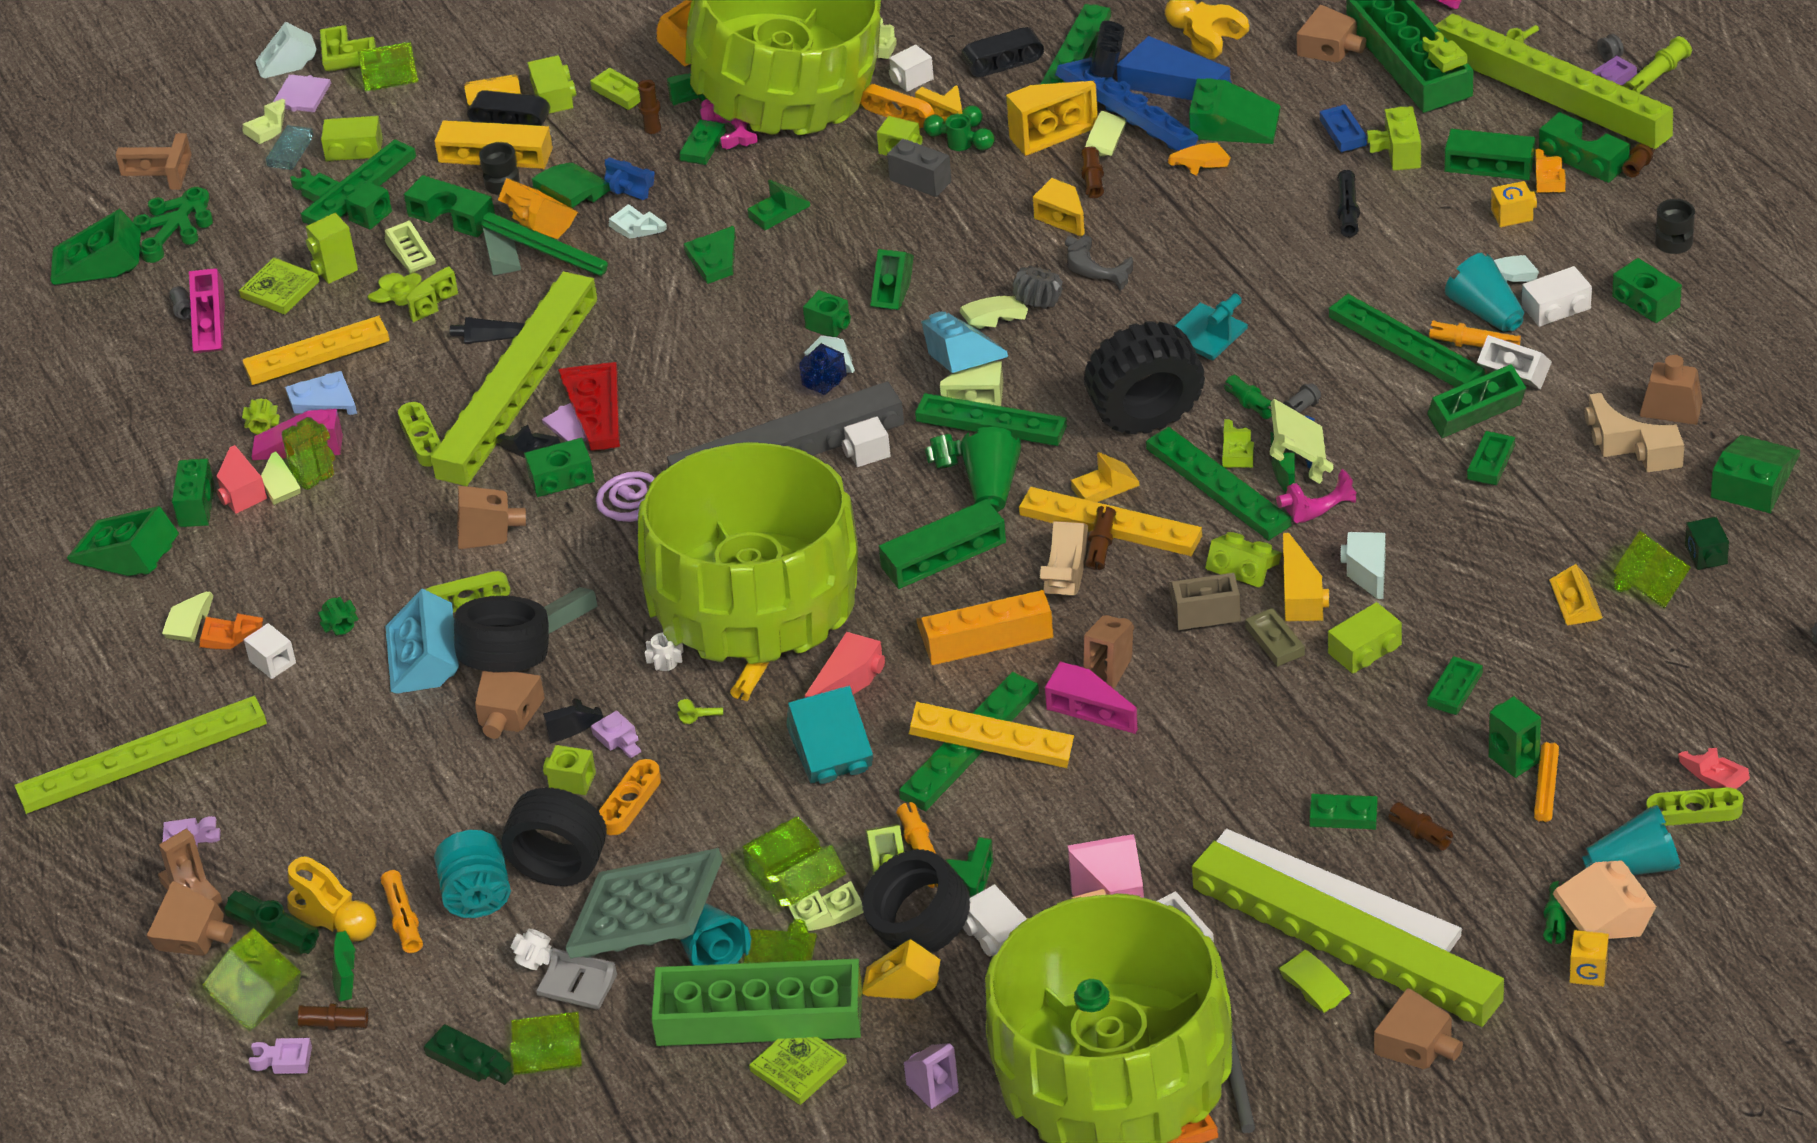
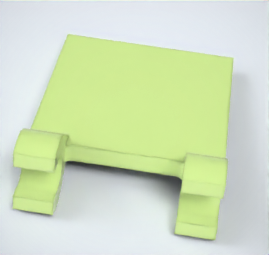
(1301, 436)

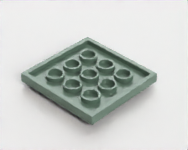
(644, 904)

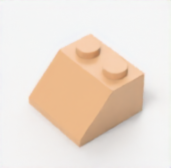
(1606, 900)

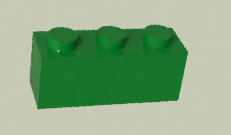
(1489, 154)
(1476, 401)

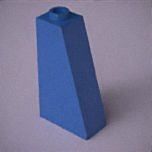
(1167, 69)

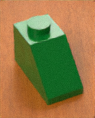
(891, 278)

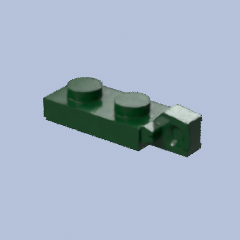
(468, 1055)

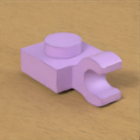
(617, 732)
(203, 831)

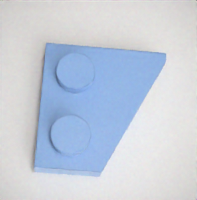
(321, 393)

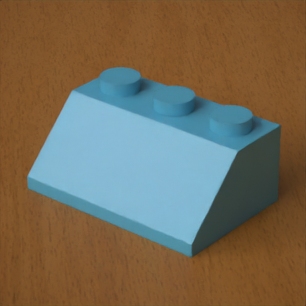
(958, 344)
(421, 644)

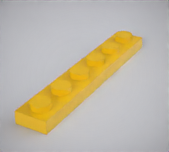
(1127, 524)

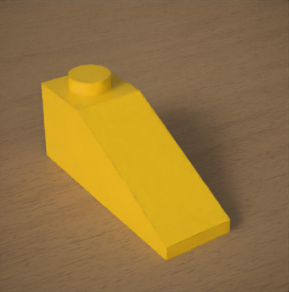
(1302, 585)

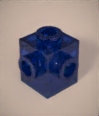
(822, 369)

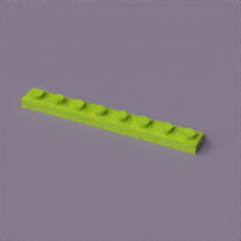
(140, 754)

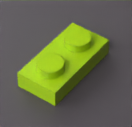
(616, 88)

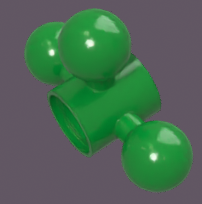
(959, 129)

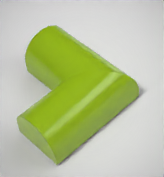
(338, 51)

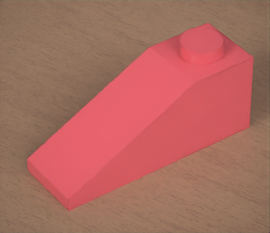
(851, 663)

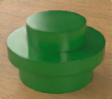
(1091, 995)

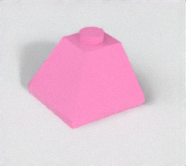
(1105, 865)

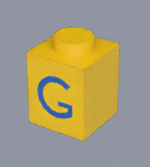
(1513, 203)
(1589, 958)

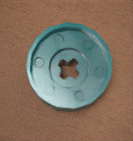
(472, 874)

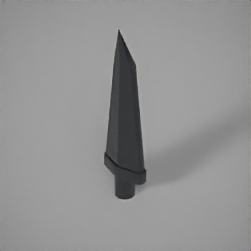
(485, 330)

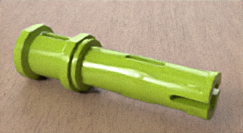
(1664, 61)

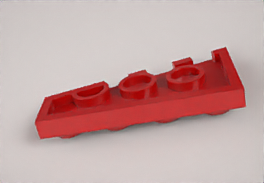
(595, 402)

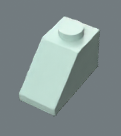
(286, 52)
(1366, 560)

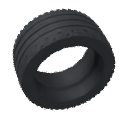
(501, 633)
(561, 814)
(901, 877)

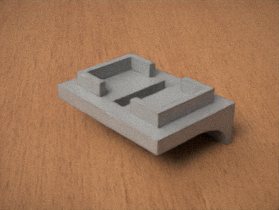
(564, 972)

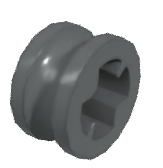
(1610, 47)

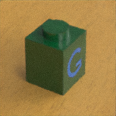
(1707, 543)

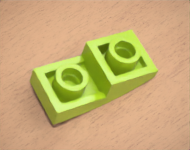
(427, 294)
(1315, 981)

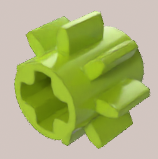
(260, 416)

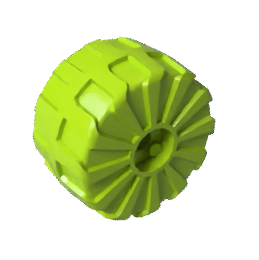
(783, 59)
(748, 551)
(1138, 1062)

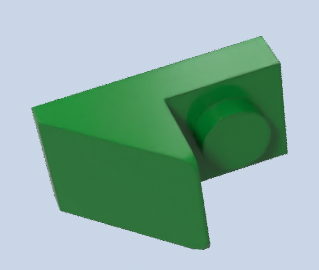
(778, 207)
(977, 867)

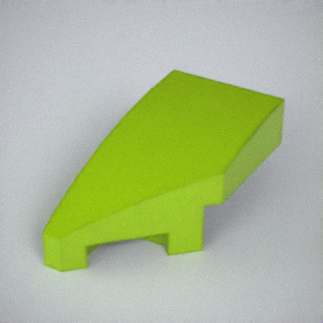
(1237, 446)

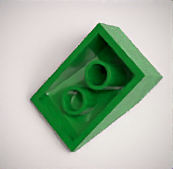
(1232, 113)
(98, 251)
(1752, 473)
(126, 542)

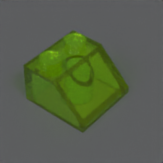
(252, 980)

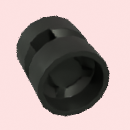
(498, 163)
(1674, 226)

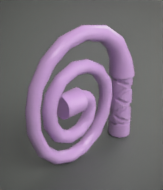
(621, 485)

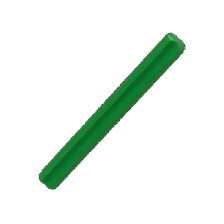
(544, 244)

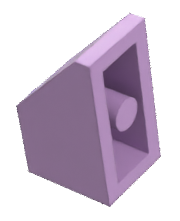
(933, 1074)

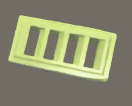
(406, 231)

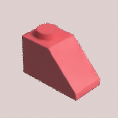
(239, 482)

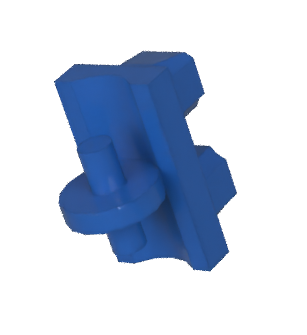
(628, 178)

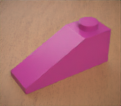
(207, 310)
(271, 439)
(1087, 697)

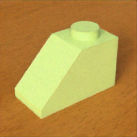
(976, 384)

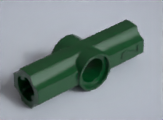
(271, 922)

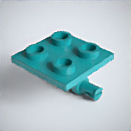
(1211, 328)

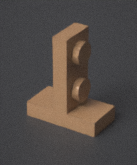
(157, 161)
(185, 866)

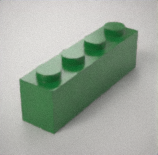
(942, 544)

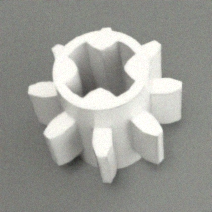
(663, 653)
(532, 949)

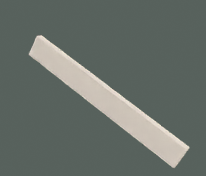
(1378, 905)

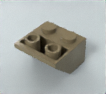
(1205, 601)

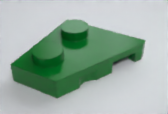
(713, 254)

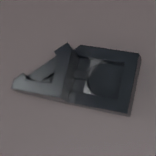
(526, 441)
(570, 720)

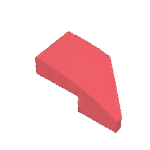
(1714, 770)

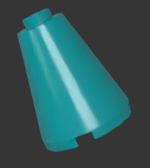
(1485, 293)
(1639, 843)
(717, 938)

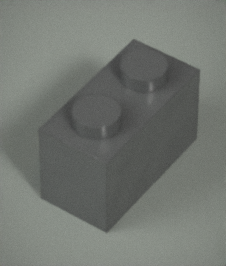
(919, 167)

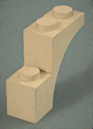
(1655, 445)

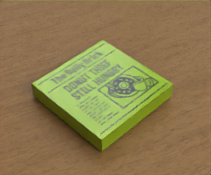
(279, 286)
(798, 1066)

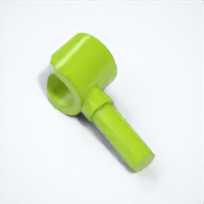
(1519, 35)
(689, 714)

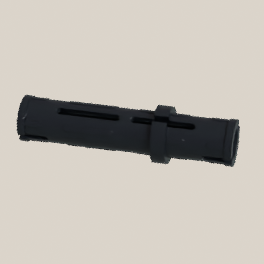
(1349, 221)

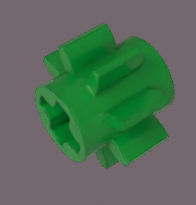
(943, 451)
(338, 616)

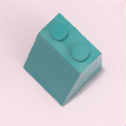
(829, 735)

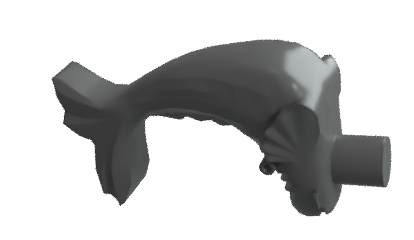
(1081, 262)

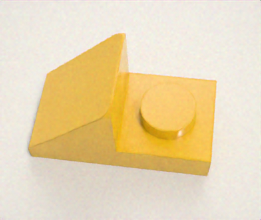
(942, 105)
(1109, 480)

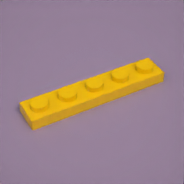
(315, 350)
(991, 734)

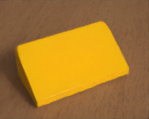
(506, 83)
(1575, 596)

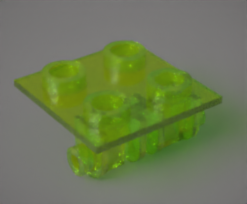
(1650, 570)
(782, 945)
(546, 1043)

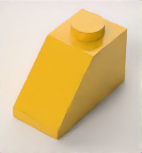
(1059, 206)
(902, 973)

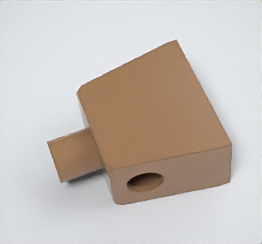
(1328, 36)
(1673, 392)
(485, 517)
(1112, 642)
(507, 701)
(188, 923)
(1416, 1032)

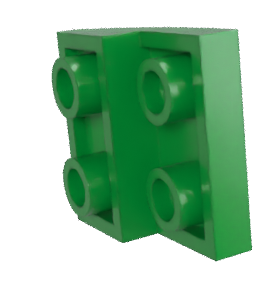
(570, 184)

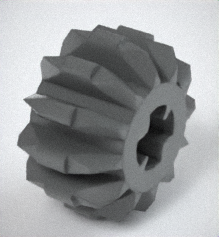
(1037, 287)

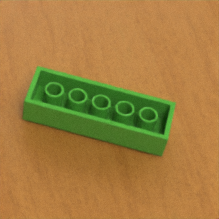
(757, 1002)

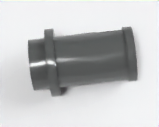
(181, 302)
(1308, 395)

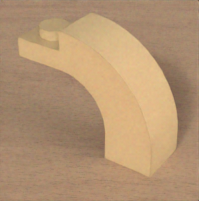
(1066, 559)

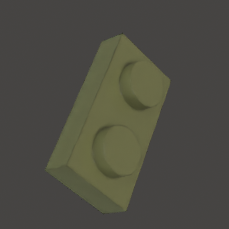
(1275, 637)

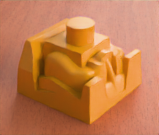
(672, 30)
(536, 209)

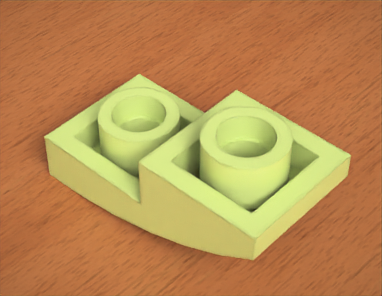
(1106, 133)
(988, 310)
(828, 909)

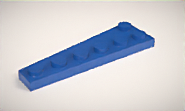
(1131, 106)

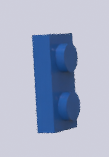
(1343, 128)

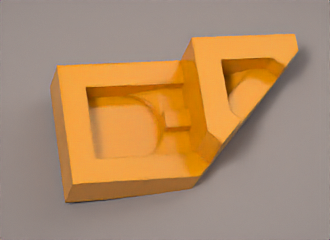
(1199, 156)
(1549, 173)

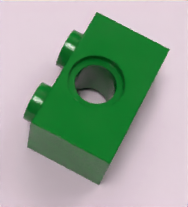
(1646, 290)
(559, 467)
(193, 492)
(1514, 736)

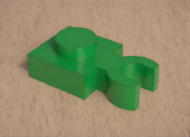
(313, 186)

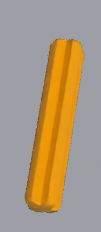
(1546, 782)

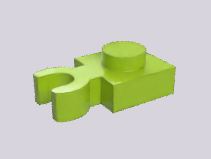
(1444, 55)

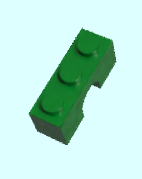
(1598, 158)
(433, 197)

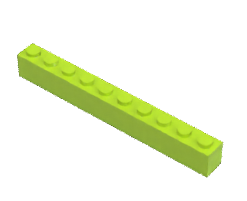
(1561, 83)
(513, 379)
(1348, 933)

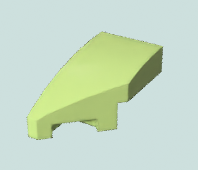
(887, 41)
(266, 126)
(278, 480)
(186, 617)

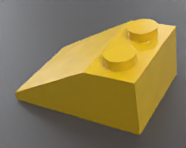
(1050, 114)

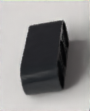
(1107, 49)
(1002, 52)
(508, 108)

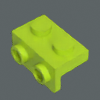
(1243, 558)

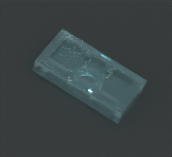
(289, 147)

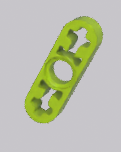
(422, 424)
(485, 581)
(1717, 796)

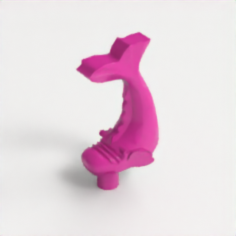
(739, 136)
(1305, 509)

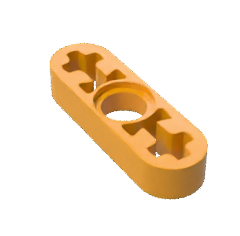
(880, 99)
(630, 784)

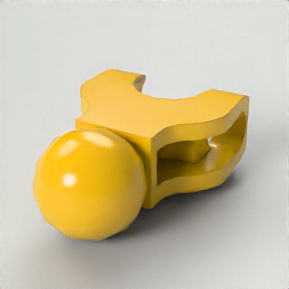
(1206, 24)
(327, 901)

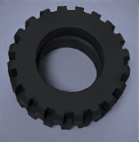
(1132, 355)

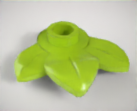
(395, 288)

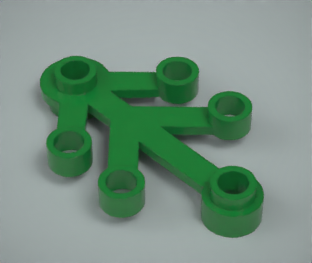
(192, 200)

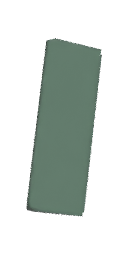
(501, 253)
(570, 607)

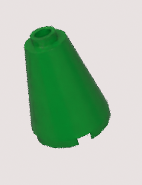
(991, 464)

